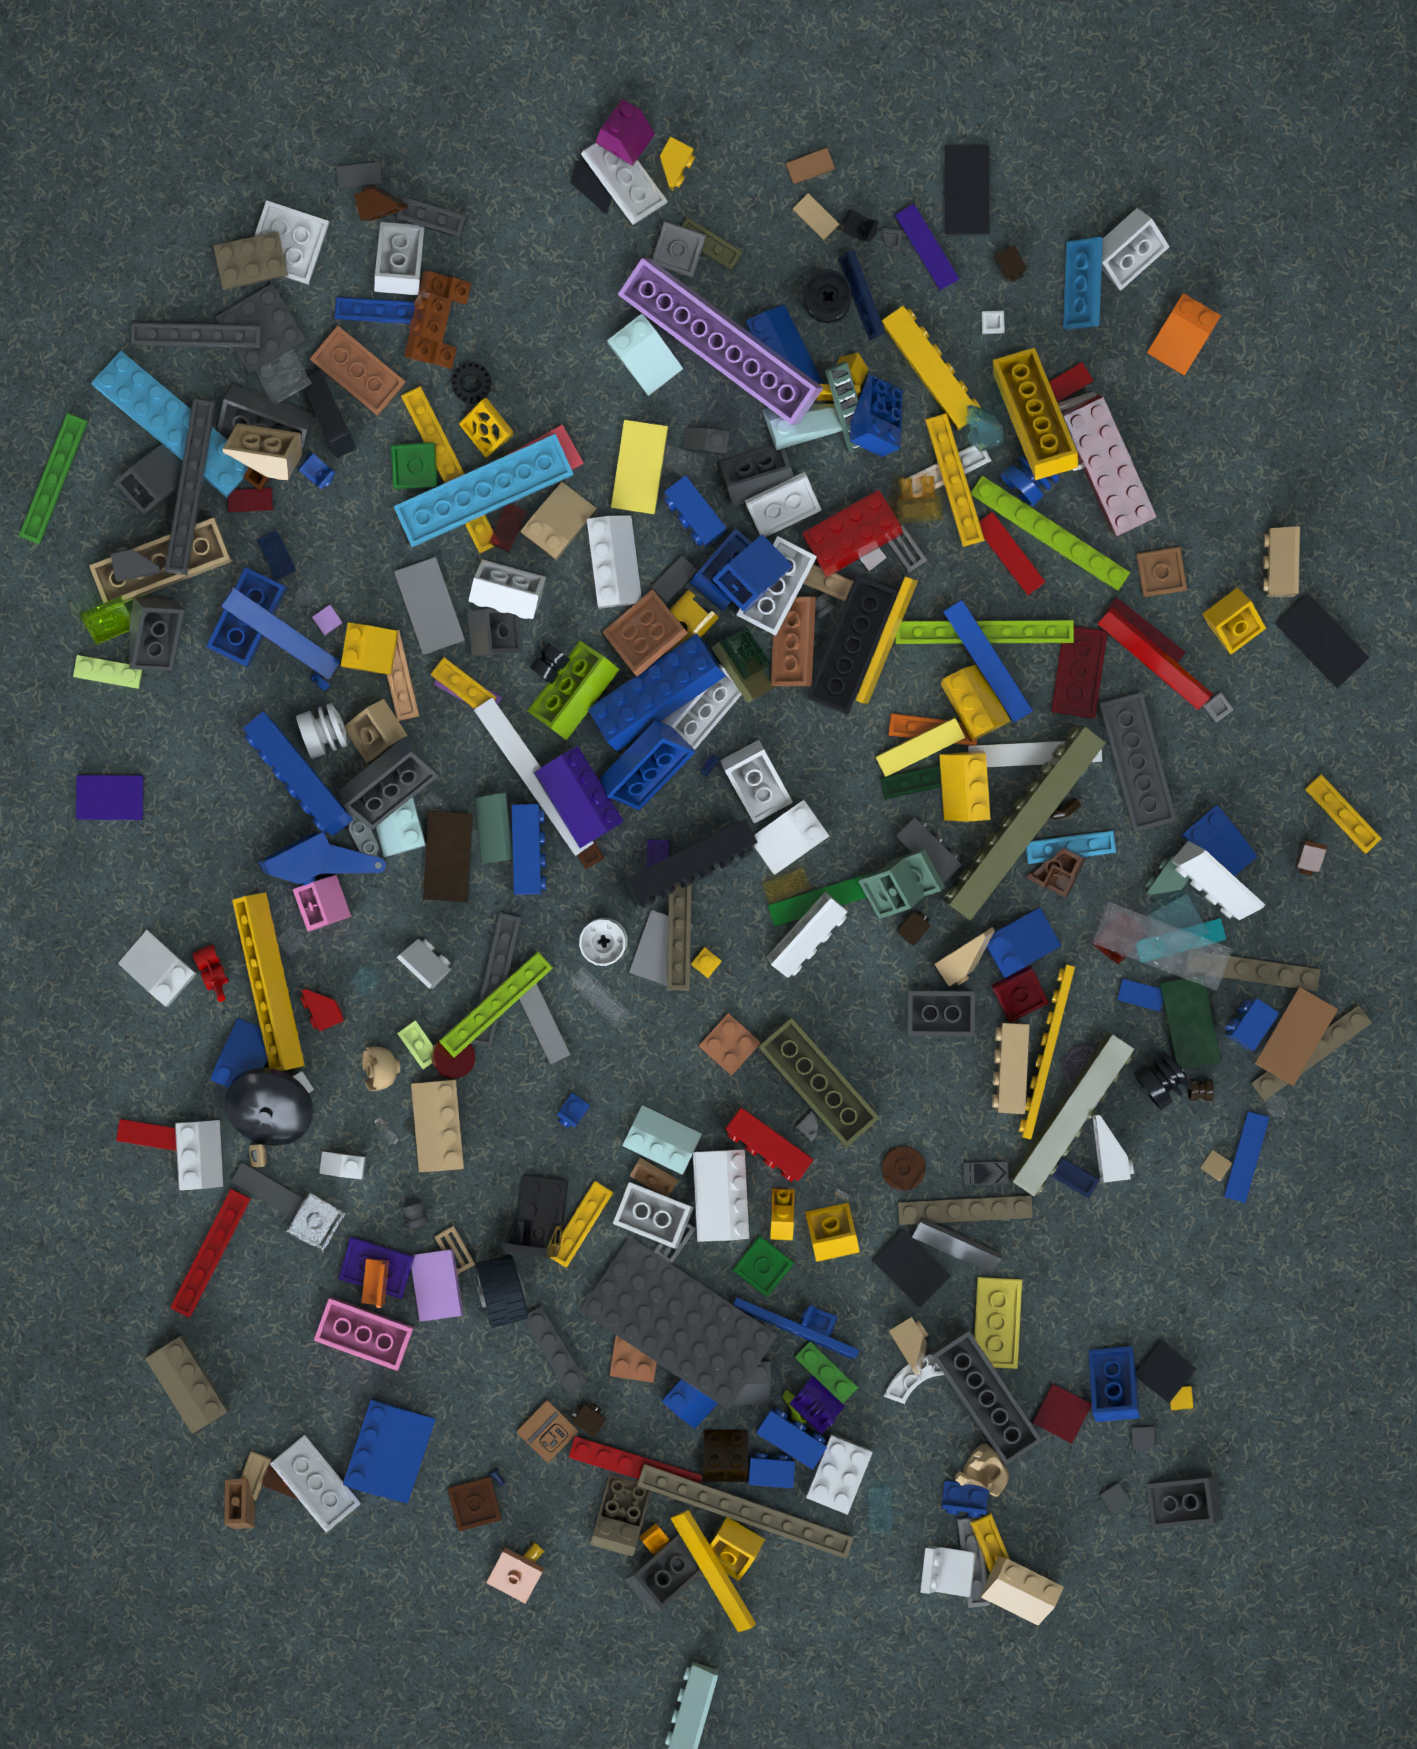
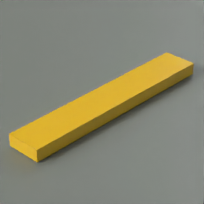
(954, 480)
(886, 640)
(713, 1571)

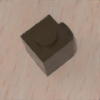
(588, 1418)

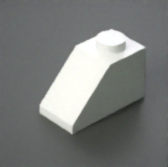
(342, 1165)

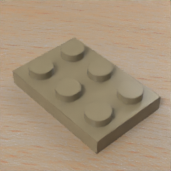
(250, 260)

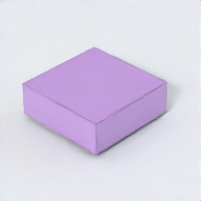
(327, 620)

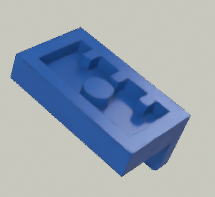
(964, 1498)

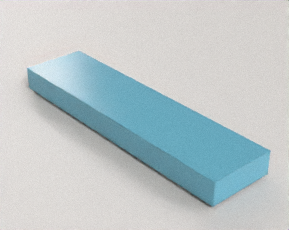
(1084, 844)

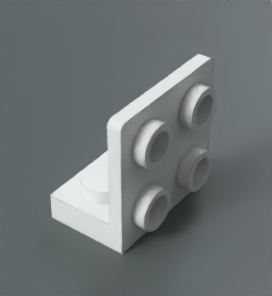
(948, 1571)

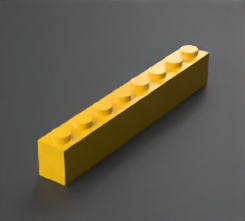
(268, 982)

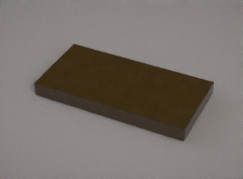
(448, 856)

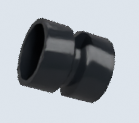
(549, 663)

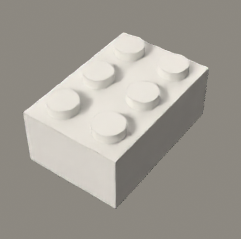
(507, 589)
(653, 1215)
(839, 1474)

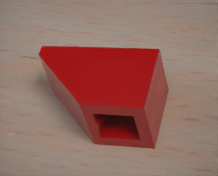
(324, 1010)

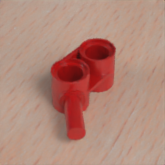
(212, 970)

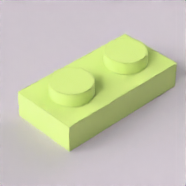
(417, 1043)

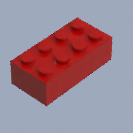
(852, 533)
(768, 1143)

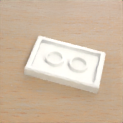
(783, 505)

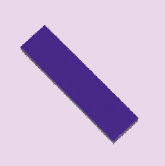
(927, 247)

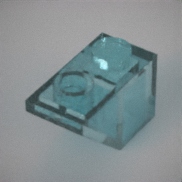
(984, 429)

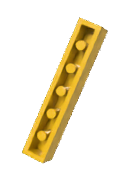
(929, 366)

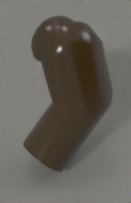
(1067, 810)

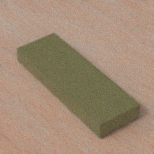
(716, 247)

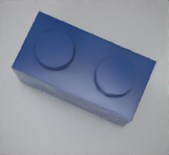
(771, 1471)

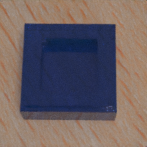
(710, 765)

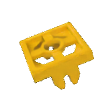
(467, 425)

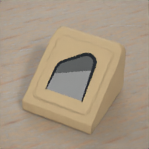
(257, 1155)

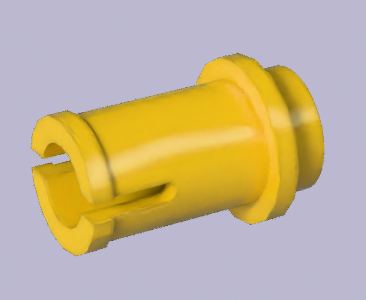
(533, 1552)

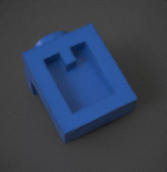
(572, 1111)

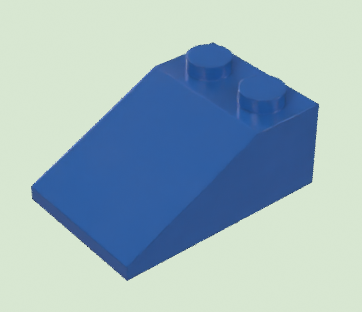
(723, 555)
(1221, 840)
(1022, 942)
(241, 1053)
(1114, 1384)

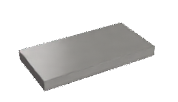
(429, 606)

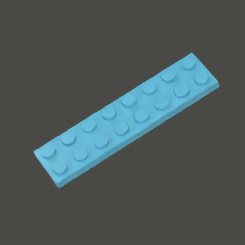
(165, 418)
(483, 490)

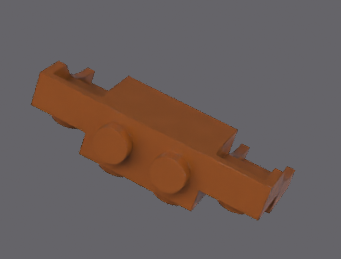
(431, 317)

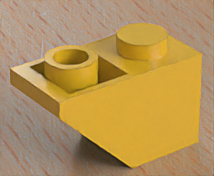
(674, 160)
(782, 1214)

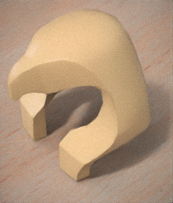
(985, 1470)

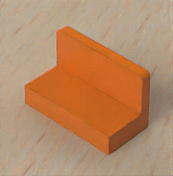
(375, 1282)

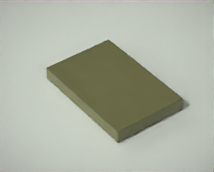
(752, 686)

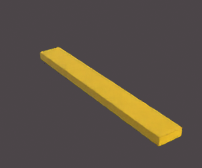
(446, 460)

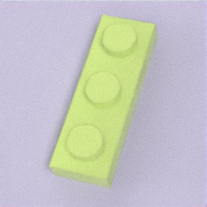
(107, 672)

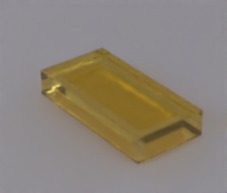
(786, 886)

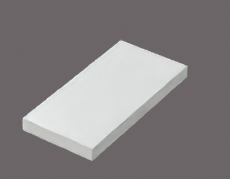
(626, 183)
(315, 1483)

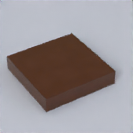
(474, 1503)

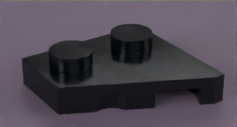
(588, 183)

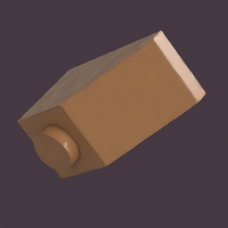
(239, 1504)

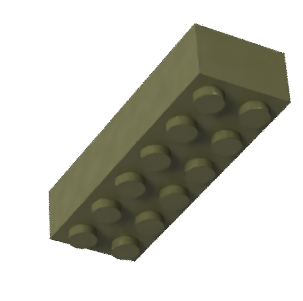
(818, 1082)

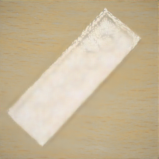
(1162, 946)

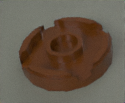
(899, 1163)

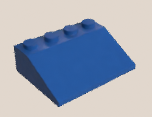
(389, 1451)

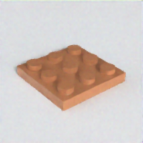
(644, 632)

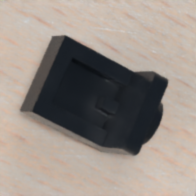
(859, 226)

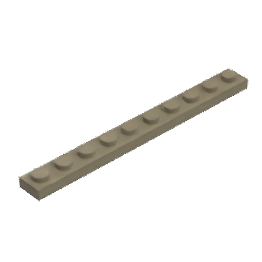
(745, 1511)

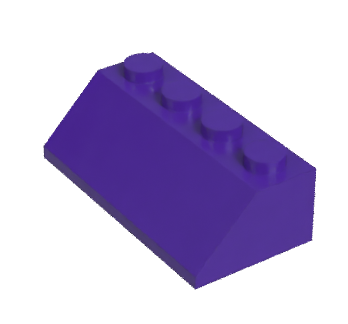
(578, 797)

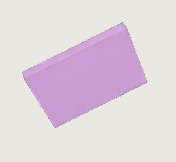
(436, 1285)

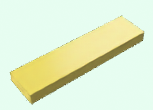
(920, 746)

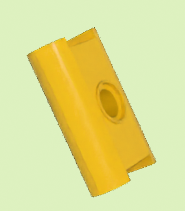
(693, 615)

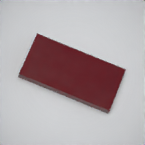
(1080, 673)

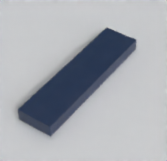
(862, 295)

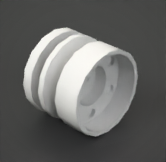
(322, 730)
(594, 951)

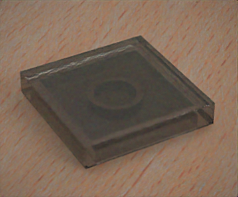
(315, 1221)

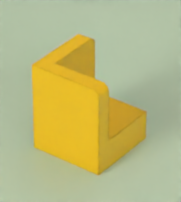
(857, 367)

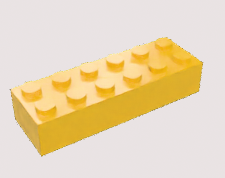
(1035, 414)

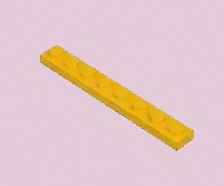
(1048, 1041)

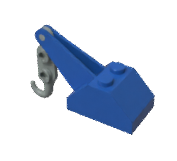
(315, 856)

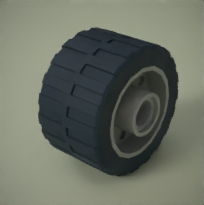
(501, 1291)

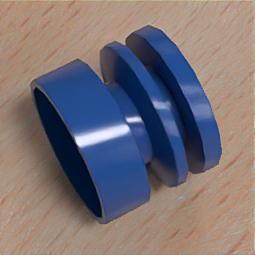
(1025, 481)

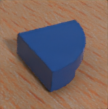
(319, 681)

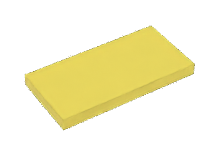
(639, 467)
(998, 1319)

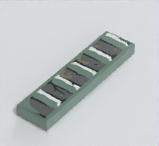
(844, 398)

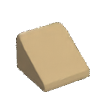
(1216, 1165)

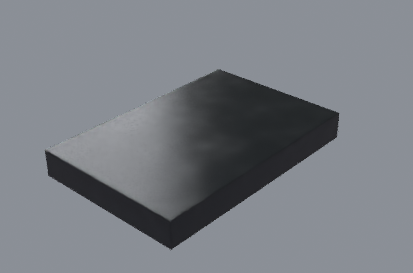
(911, 1268)

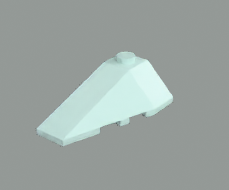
(817, 422)

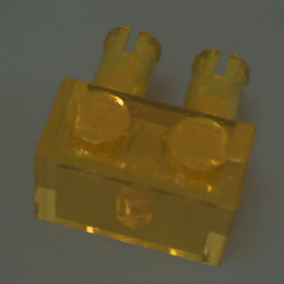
(920, 510)

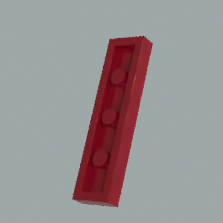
(1148, 630)

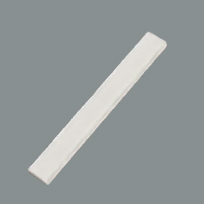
(523, 763)

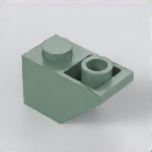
(1166, 880)

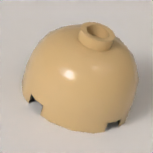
(380, 1067)

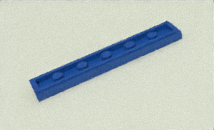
(280, 633)
(987, 660)
(796, 1329)

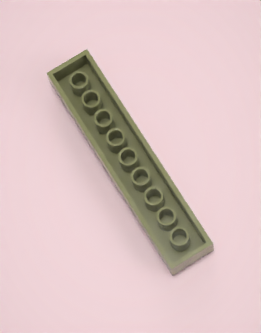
(1024, 821)

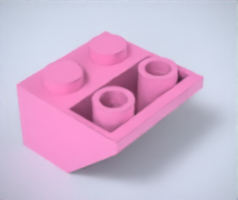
(322, 903)

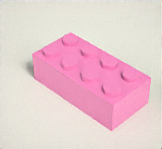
(364, 1333)

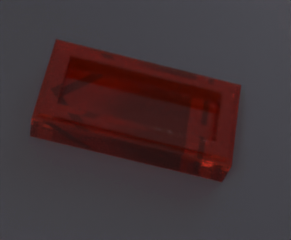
(507, 527)

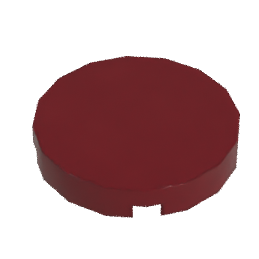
(451, 1066)

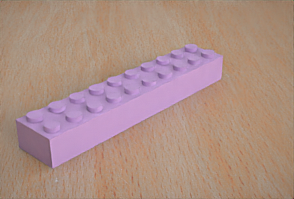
(720, 341)

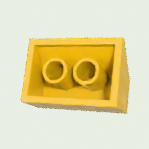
(974, 702)
(965, 786)

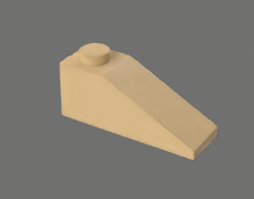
(964, 960)

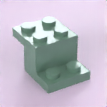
(901, 883)

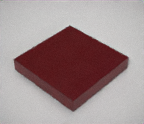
(1020, 994)
(1062, 1413)

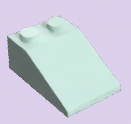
(644, 354)

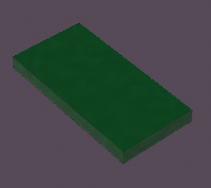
(1190, 1023)

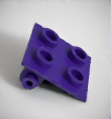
(817, 1405)

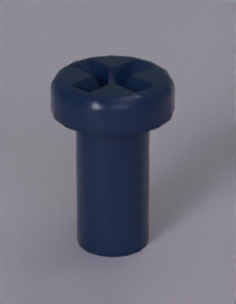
(497, 1477)

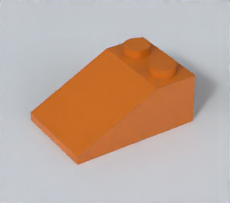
(1183, 334)

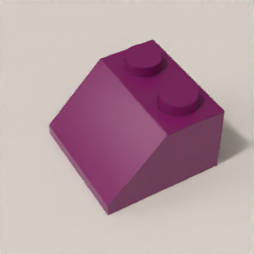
(625, 133)

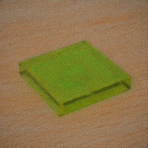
(107, 620)

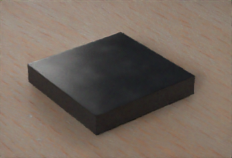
(1165, 1372)

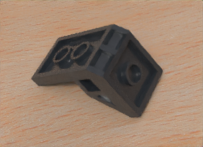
(540, 1218)

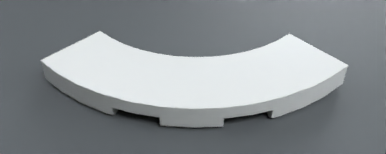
(907, 1381)

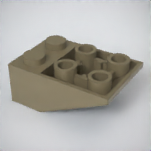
(620, 1516)

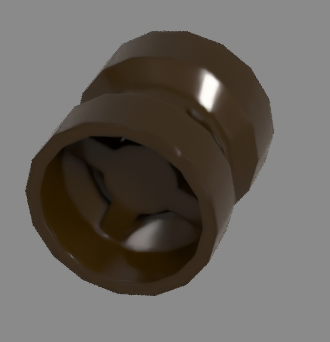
(1202, 1090)

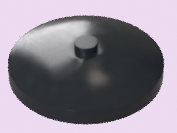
(268, 1106)

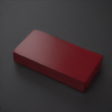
(250, 500)

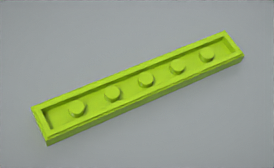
(495, 1004)

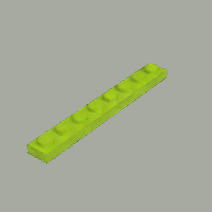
(1050, 533)
(996, 632)

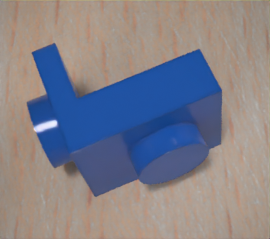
(316, 471)
(819, 1320)

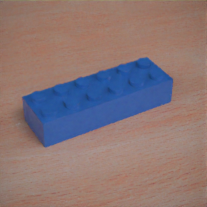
(657, 692)
(294, 769)

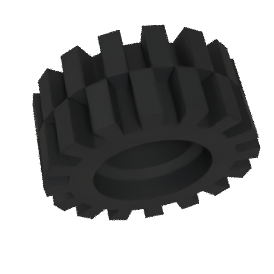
(471, 369)

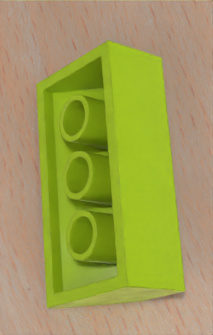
(574, 691)

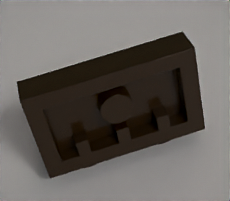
(725, 1456)

